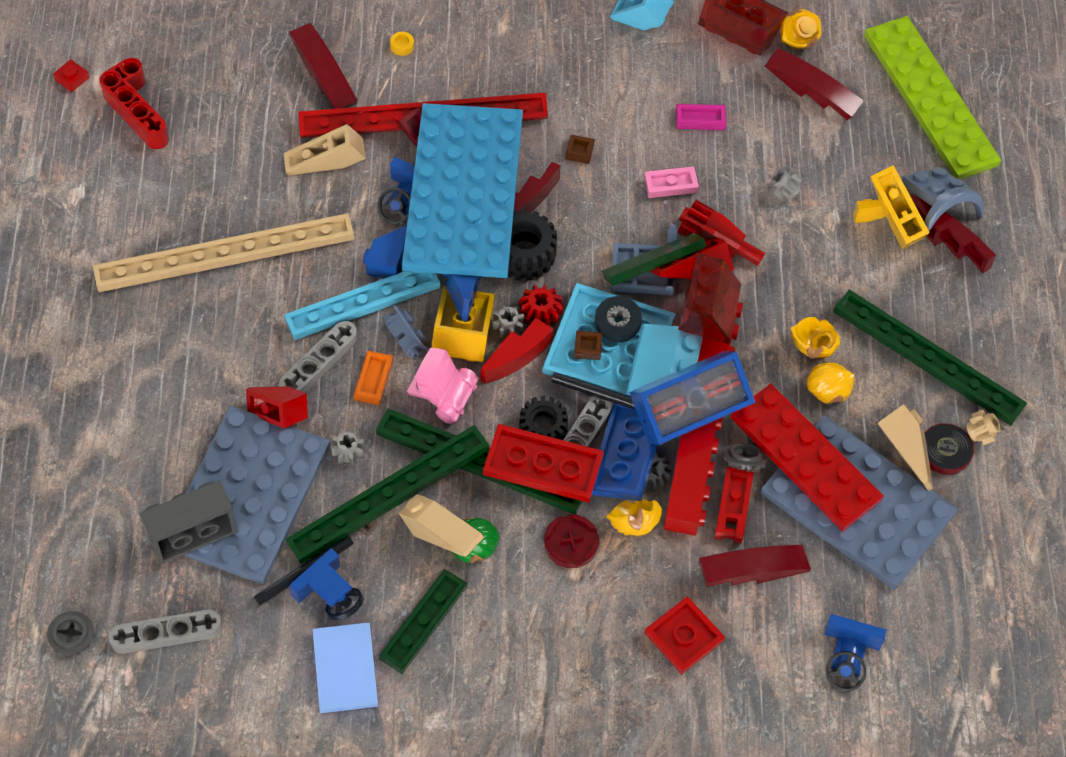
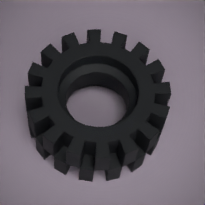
(546, 408)

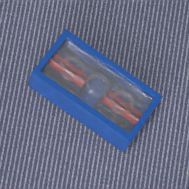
(692, 397)

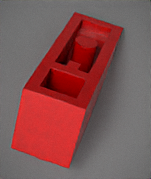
(682, 267)

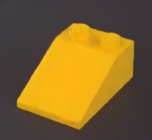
(459, 337)

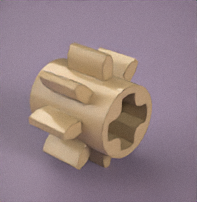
(983, 427)

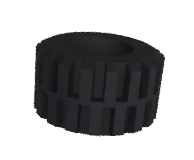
(533, 261)

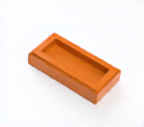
(373, 377)

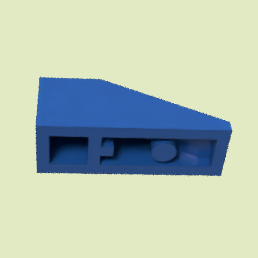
(462, 292)

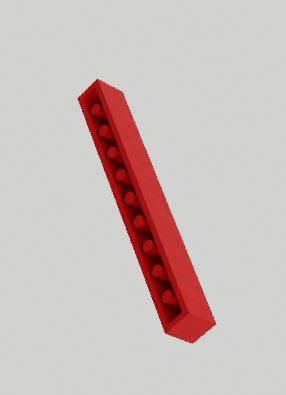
(693, 460)

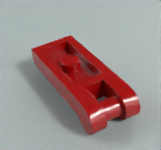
(734, 504)

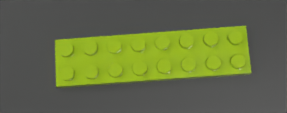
(932, 98)

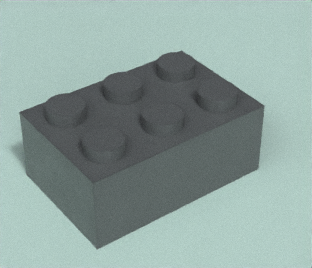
(189, 522)

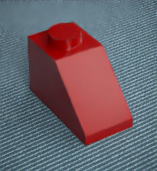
(277, 405)

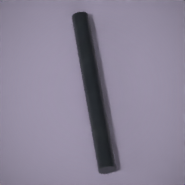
(593, 390)
(284, 582)

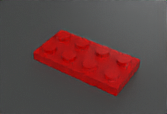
(543, 463)

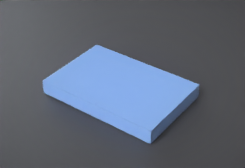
(345, 668)

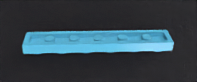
(359, 302)

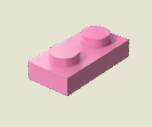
(671, 182)

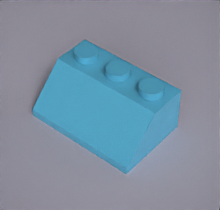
(641, 13)
(660, 353)

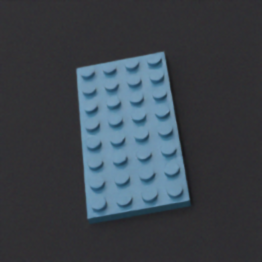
(463, 191)

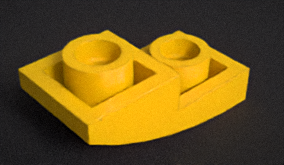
(868, 210)

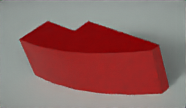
(517, 351)

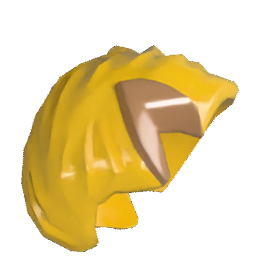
(801, 29)
(815, 337)
(830, 382)
(635, 517)

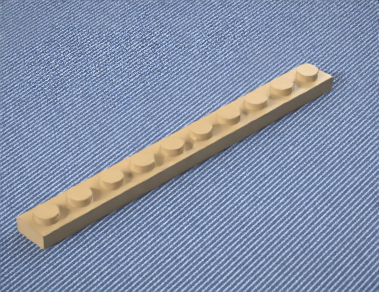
(223, 252)

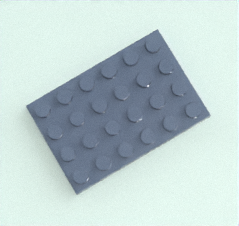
(266, 481)
(891, 534)

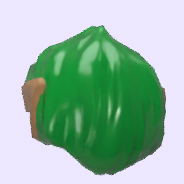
(486, 546)

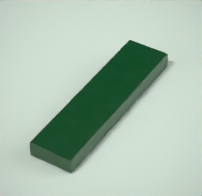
(654, 259)
(423, 621)

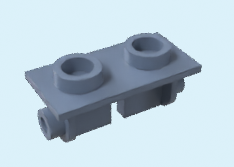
(402, 323)

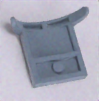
(941, 192)
(648, 282)

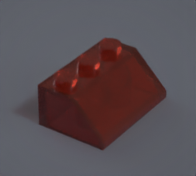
(743, 22)
(710, 300)

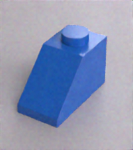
(386, 254)

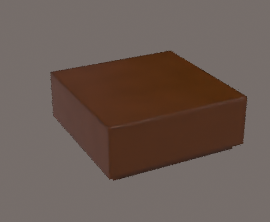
(579, 149)
(588, 345)

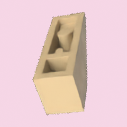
(328, 152)
(908, 438)
(439, 526)

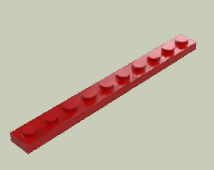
(385, 117)

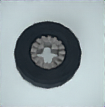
(610, 310)

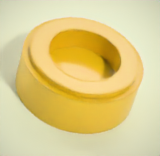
(402, 43)

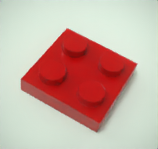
(684, 635)

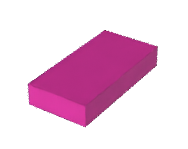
(700, 117)

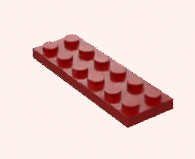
(807, 458)

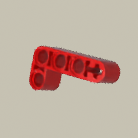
(120, 90)

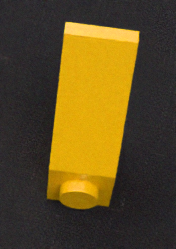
(899, 207)

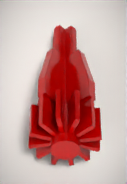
(710, 223)

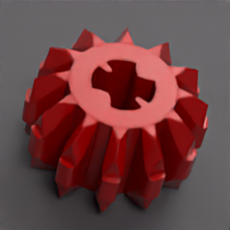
(541, 304)

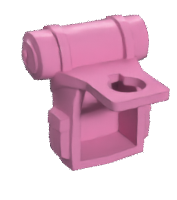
(443, 385)

